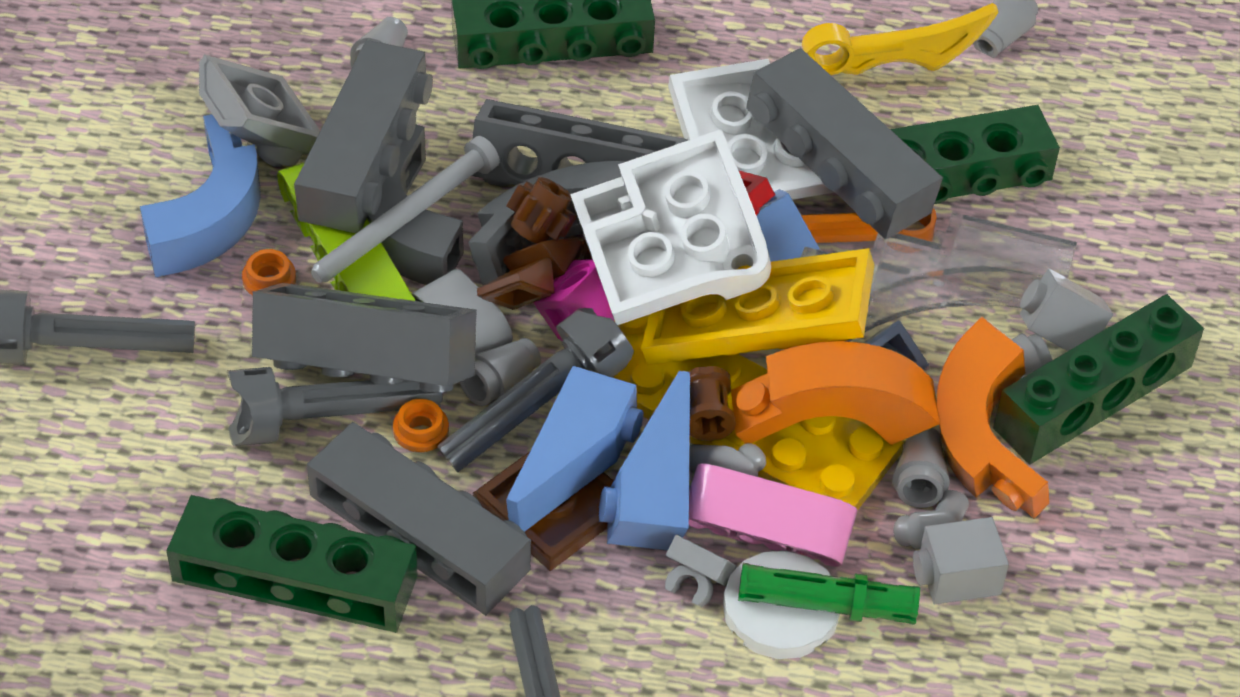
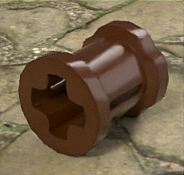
(709, 407)

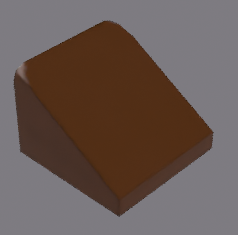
(560, 252)
(520, 285)

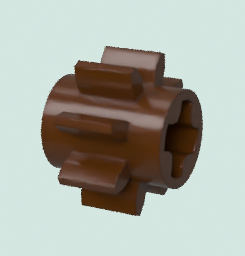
(541, 210)

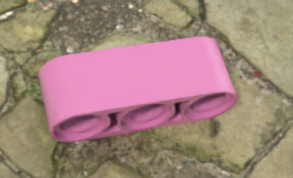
(770, 514)

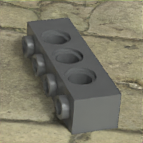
(554, 139)

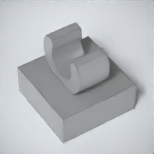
(697, 564)

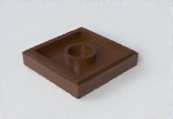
(560, 531)

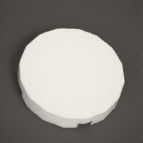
(772, 628)

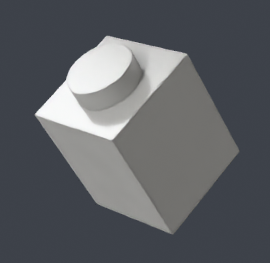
(1063, 311)
(961, 561)

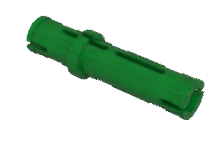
(829, 593)

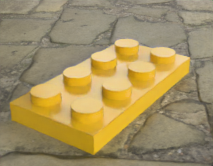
(797, 305)

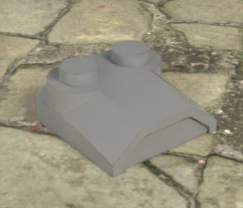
(257, 109)

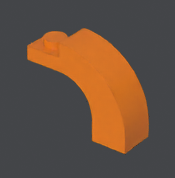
(839, 381)
(966, 395)

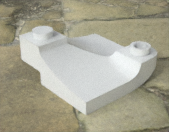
(718, 100)
(673, 229)

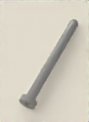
(479, 156)

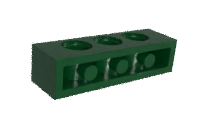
(549, 30)
(986, 151)
(1097, 378)
(206, 558)

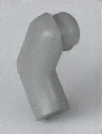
(747, 459)
(910, 529)

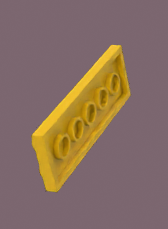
(817, 455)

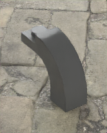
(498, 237)
(429, 242)

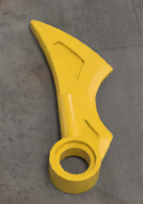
(925, 46)

